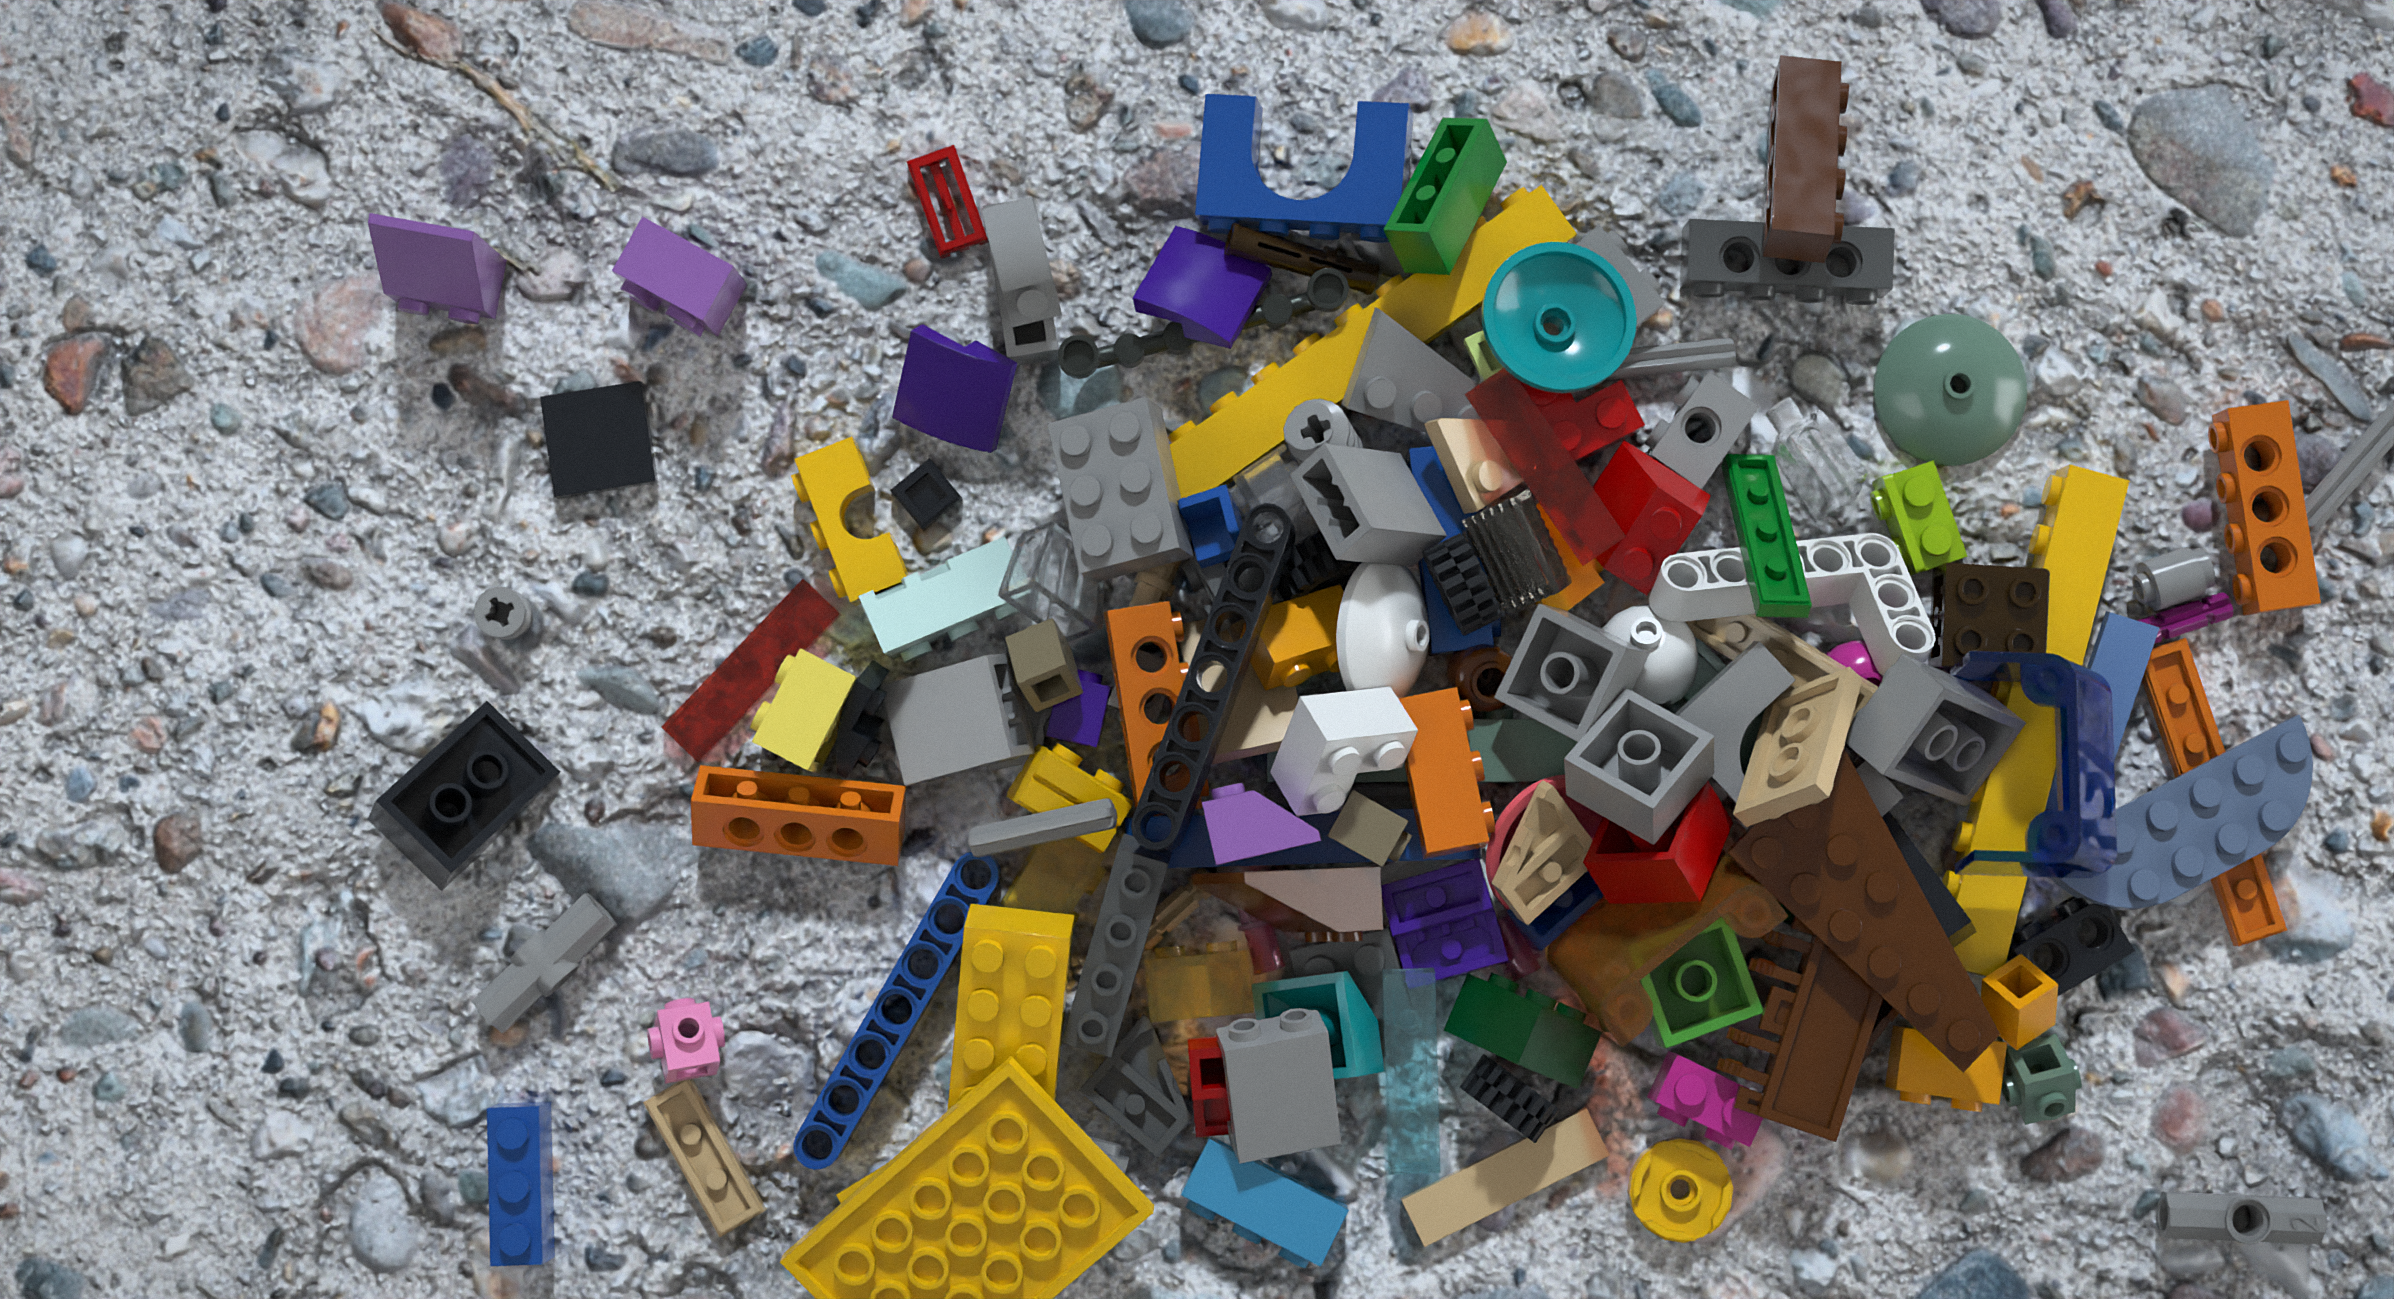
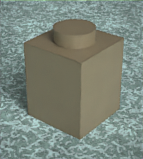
(1044, 665)
(1370, 830)

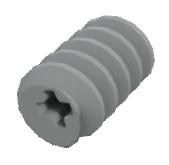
(1315, 424)

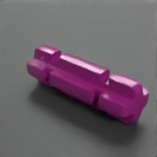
(2191, 616)

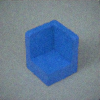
(1212, 524)

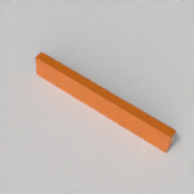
(2189, 741)

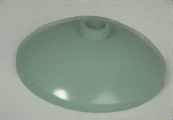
(1922, 409)

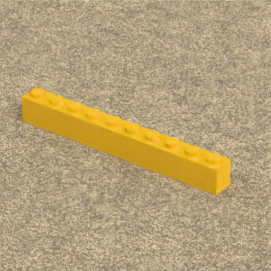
(1423, 304)
(2076, 550)

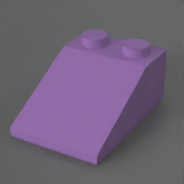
(437, 268)

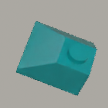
(1346, 1014)

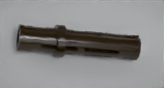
(1248, 243)

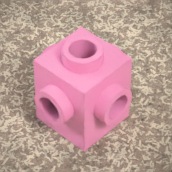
(689, 1056)

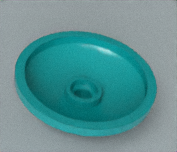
(1577, 295)

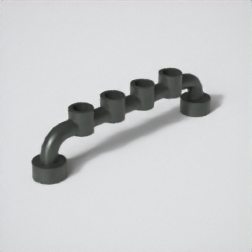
(1081, 356)

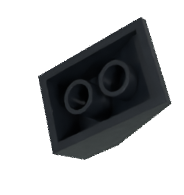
(462, 795)

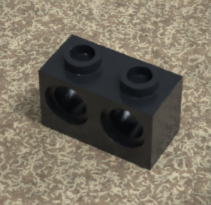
(2071, 959)

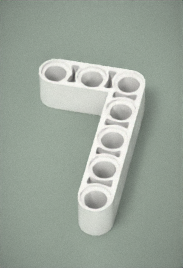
(1837, 570)

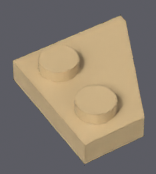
(1472, 461)
(1542, 855)

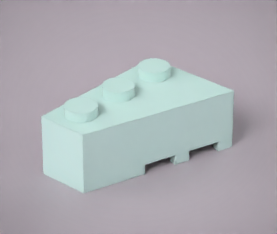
(940, 602)

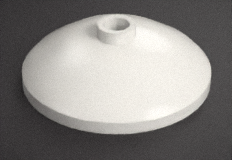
(1382, 629)

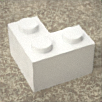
(1336, 739)

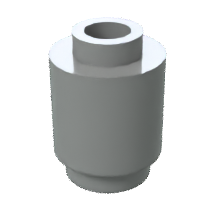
(2173, 578)

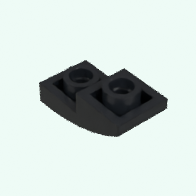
(859, 722)

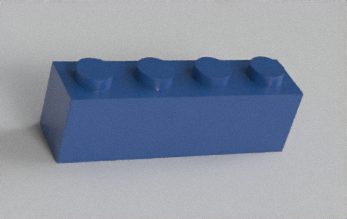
(1436, 487)

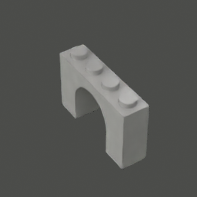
(1734, 700)

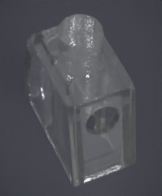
(1820, 477)
(1047, 584)

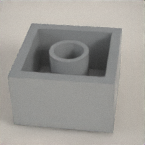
(1568, 671)
(1639, 765)

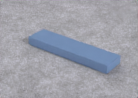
(2121, 658)

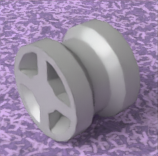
(509, 621)

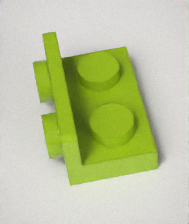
(1918, 517)

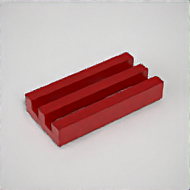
(961, 241)

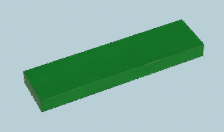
(1766, 536)

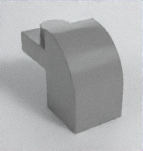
(1021, 261)

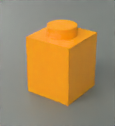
(2020, 1001)

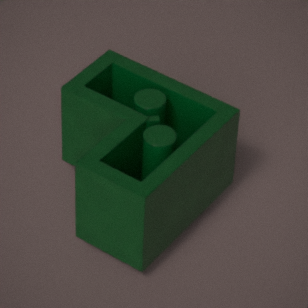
(1524, 1028)

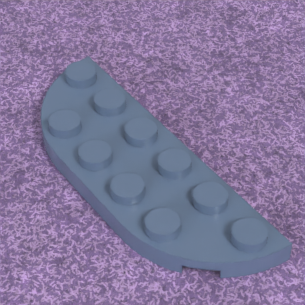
(2205, 821)

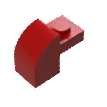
(1208, 1087)

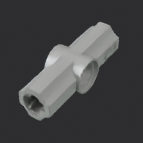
(544, 963)
(2271, 1218)

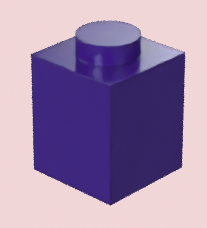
(1083, 716)

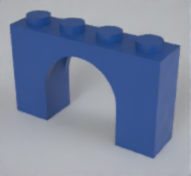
(1360, 204)

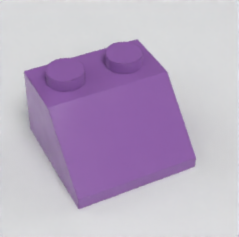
(1251, 825)

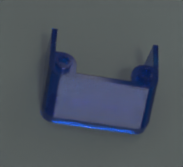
(2082, 833)

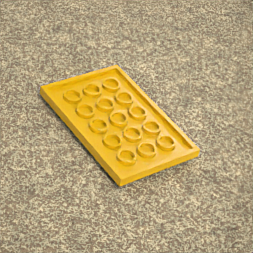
(977, 1207)

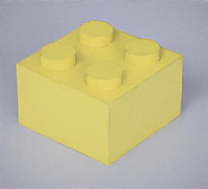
(804, 712)

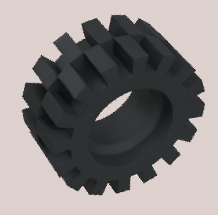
(1314, 569)
(1462, 584)
(1509, 1098)

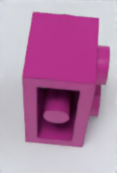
(1704, 1096)

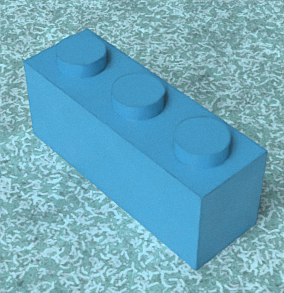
(1263, 1203)

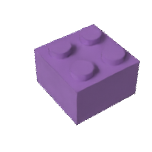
(679, 276)

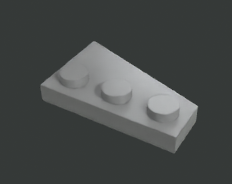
(1405, 379)

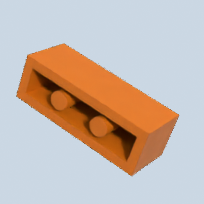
(1445, 775)

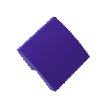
(1202, 287)
(954, 390)
(1445, 921)

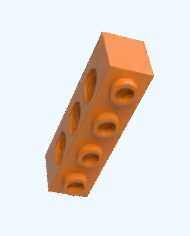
(2279, 483)
(1126, 633)
(798, 815)

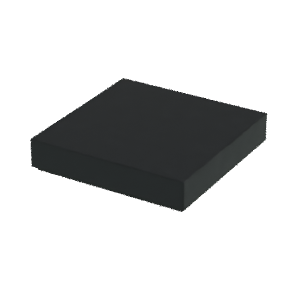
(599, 439)

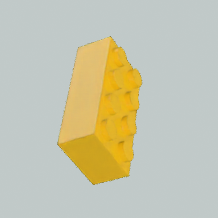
(1010, 995)

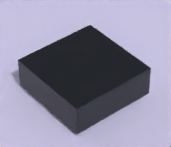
(926, 494)

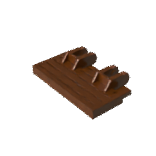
(1820, 1041)

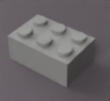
(1120, 490)
(1933, 730)

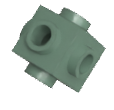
(2041, 1080)

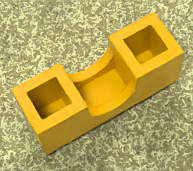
(831, 482)

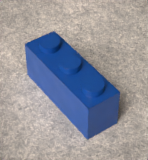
(520, 1183)

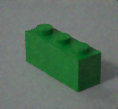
(1445, 196)

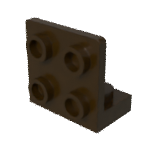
(1987, 611)

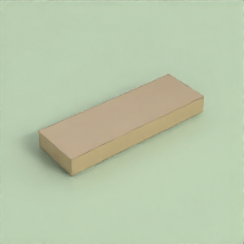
(705, 1156)

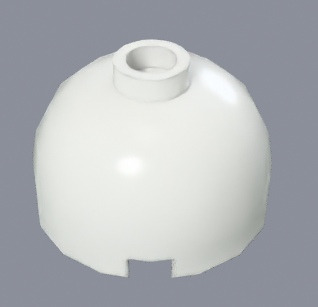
(1672, 650)

